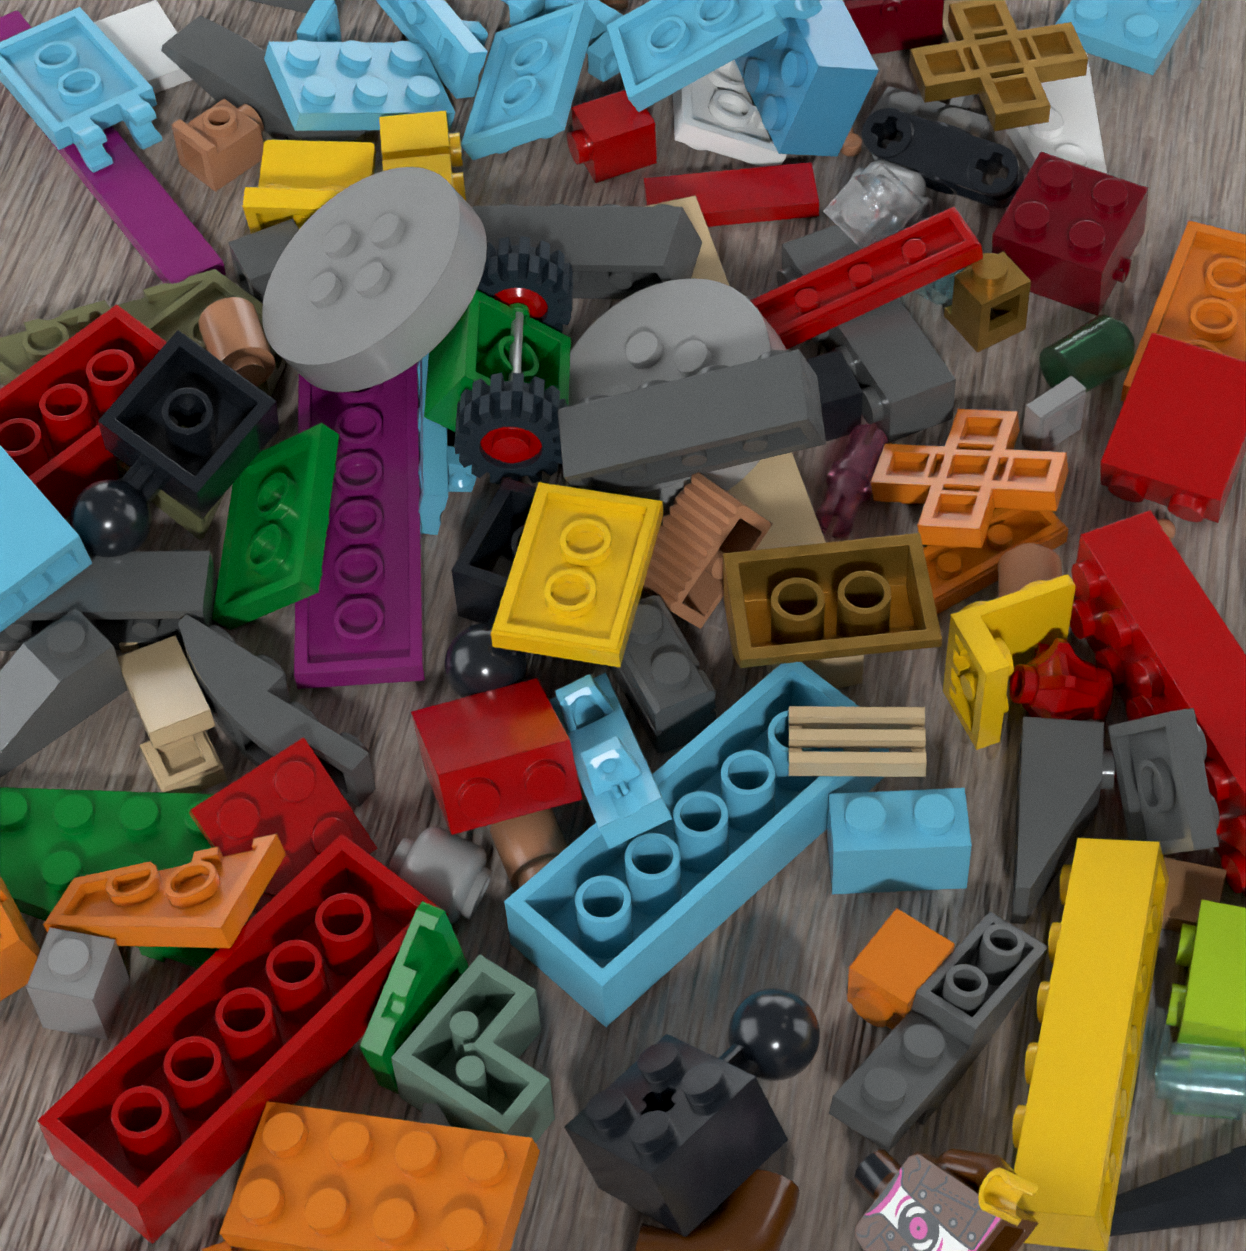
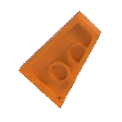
(172, 907)

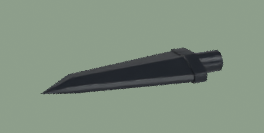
(1190, 1197)

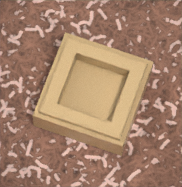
(184, 765)

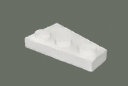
(721, 118)
(1071, 128)

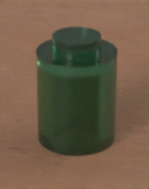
(1089, 353)

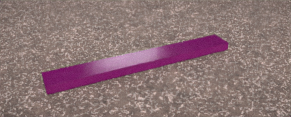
(137, 201)

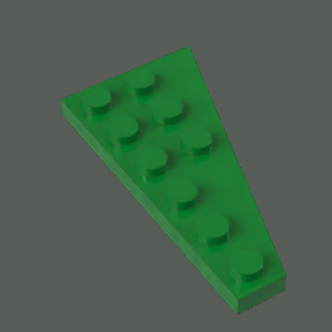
(77, 833)

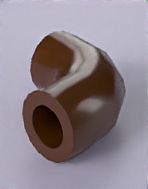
(747, 1220)

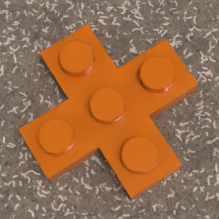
(969, 478)

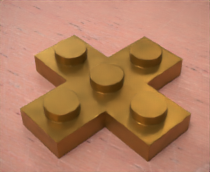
(998, 63)

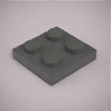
(1165, 781)

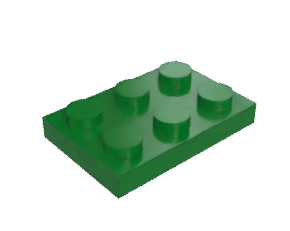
(277, 528)

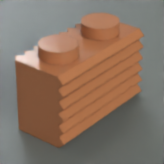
(691, 546)

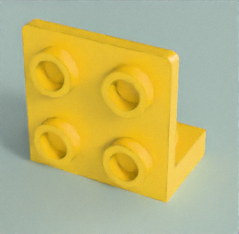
(302, 177)
(990, 641)

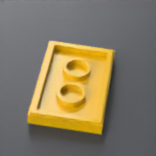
(578, 574)

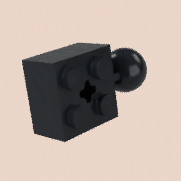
(189, 463)
(479, 584)
(692, 1125)

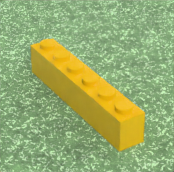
(1089, 1040)

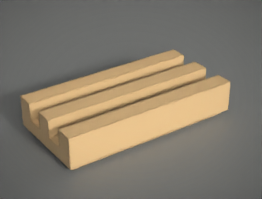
(856, 732)

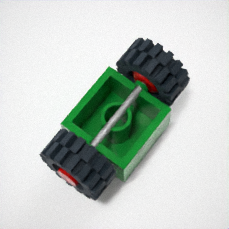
(507, 365)

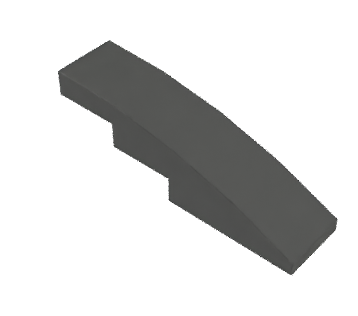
(236, 71)

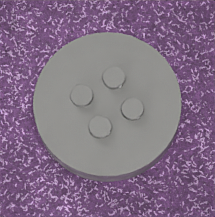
(374, 279)
(669, 336)

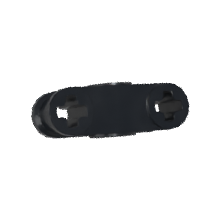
(944, 156)

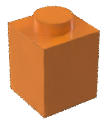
(894, 968)

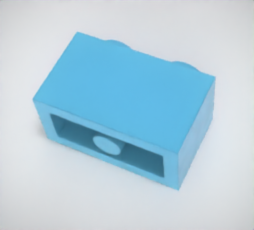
(898, 841)

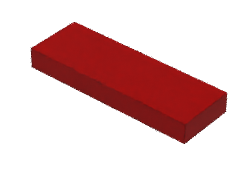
(742, 194)

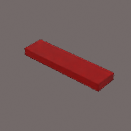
(869, 277)

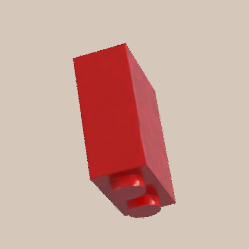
(1179, 430)
(496, 756)

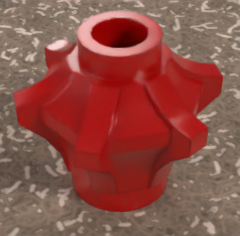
(1061, 685)

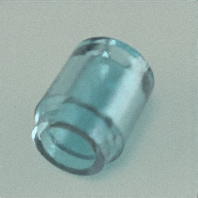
(1203, 1081)

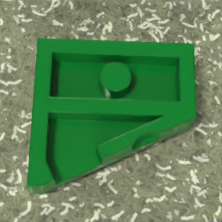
(420, 977)

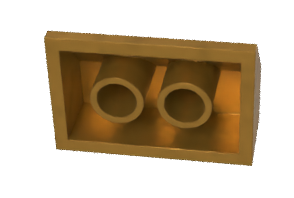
(829, 600)

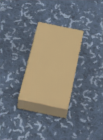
(165, 692)

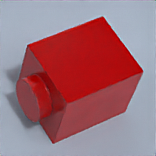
(612, 137)

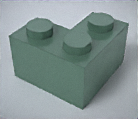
(470, 1053)

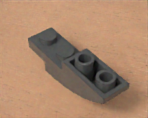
(256, 713)
(941, 1034)

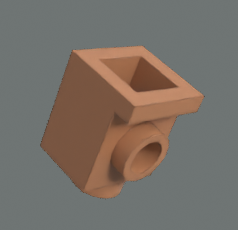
(220, 143)

